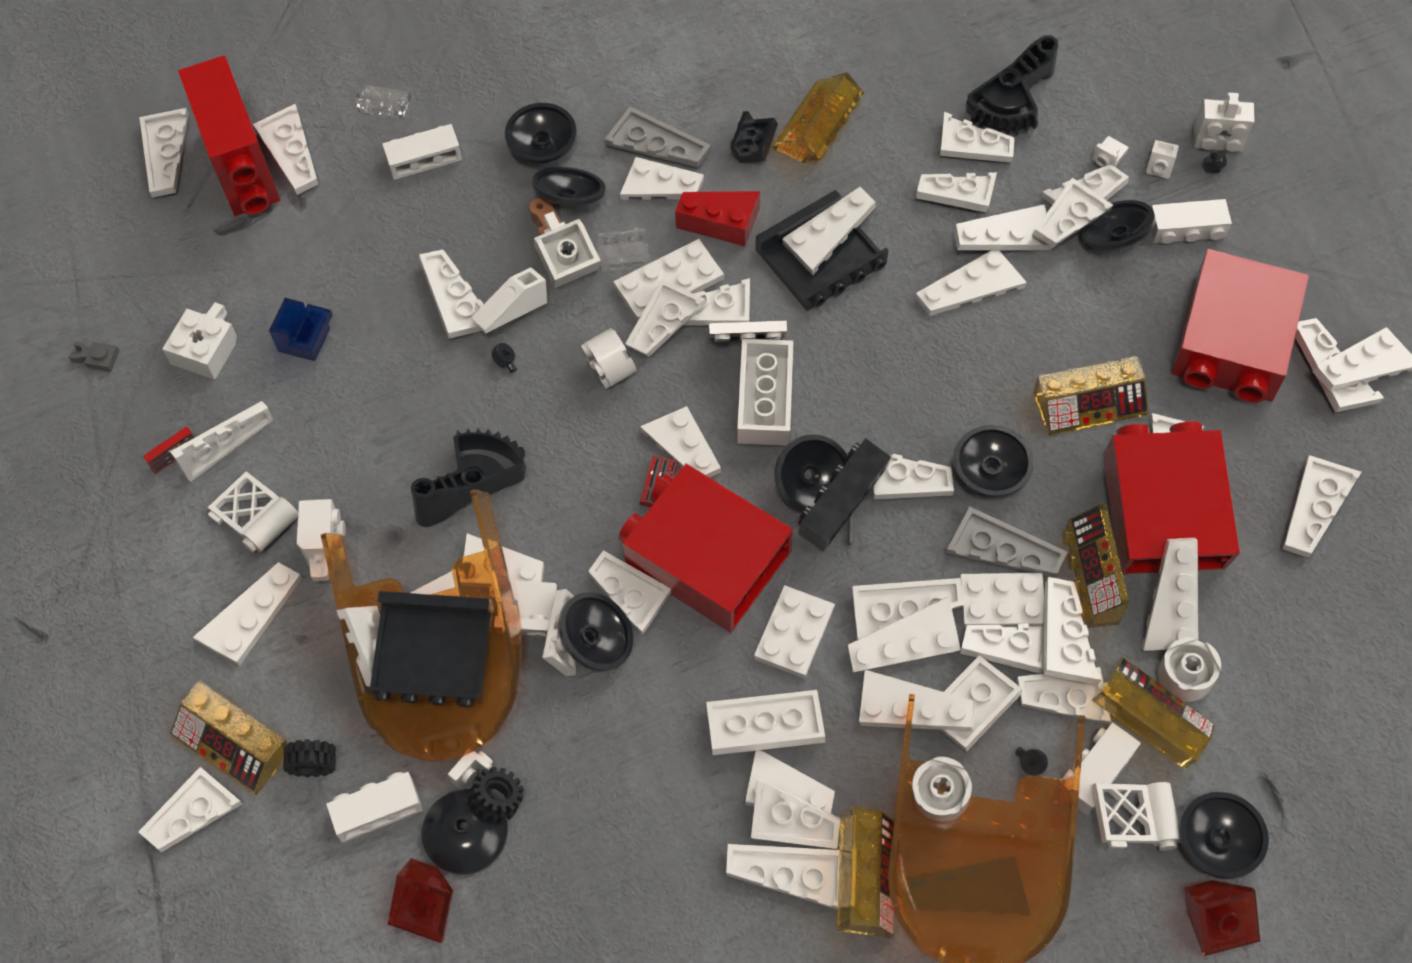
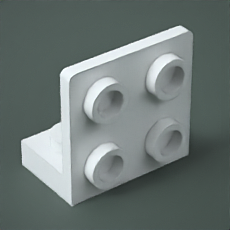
(534, 605)

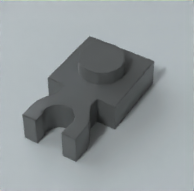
(98, 356)

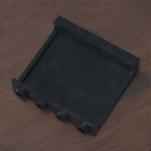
(846, 265)
(431, 648)

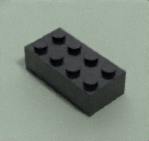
(841, 498)

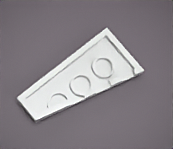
(287, 144)
(163, 148)
(1002, 231)
(823, 233)
(213, 445)
(1317, 502)
(911, 638)
(789, 870)

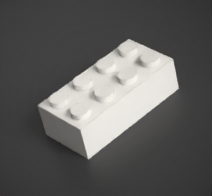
(765, 392)

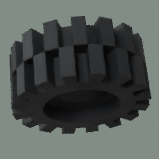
(309, 758)
(490, 807)

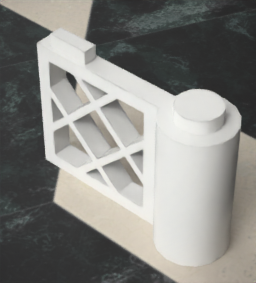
(265, 522)
(1154, 812)

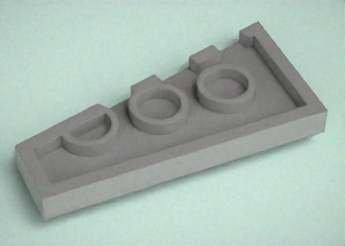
(651, 137)
(1001, 544)

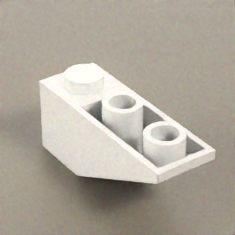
(513, 299)

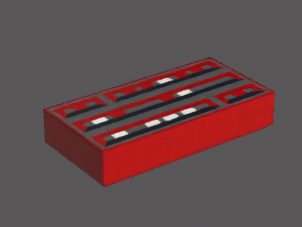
(160, 456)
(657, 468)

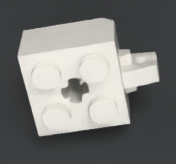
(1223, 124)
(564, 237)
(201, 342)
(313, 520)

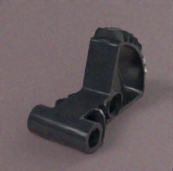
(1032, 65)
(442, 497)

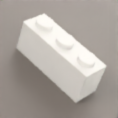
(422, 151)
(1190, 221)
(1103, 762)
(374, 806)

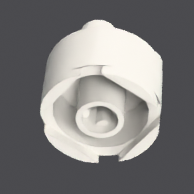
(608, 357)
(1189, 669)
(933, 774)

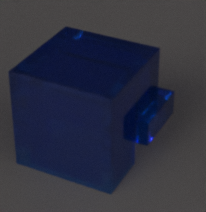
(300, 329)

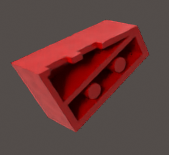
(719, 214)

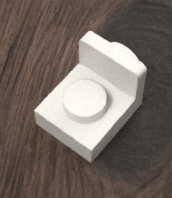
(1109, 152)
(1162, 159)
(466, 768)

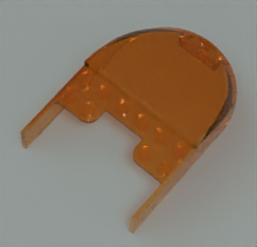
(446, 730)
(991, 878)

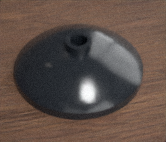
(540, 124)
(568, 186)
(1120, 226)
(994, 448)
(804, 453)
(604, 626)
(1232, 820)
(466, 849)

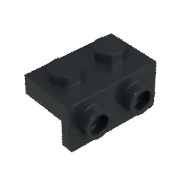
(753, 138)

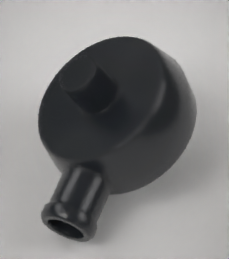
(1215, 161)
(504, 356)
(1032, 761)

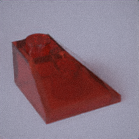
(421, 901)
(1222, 915)

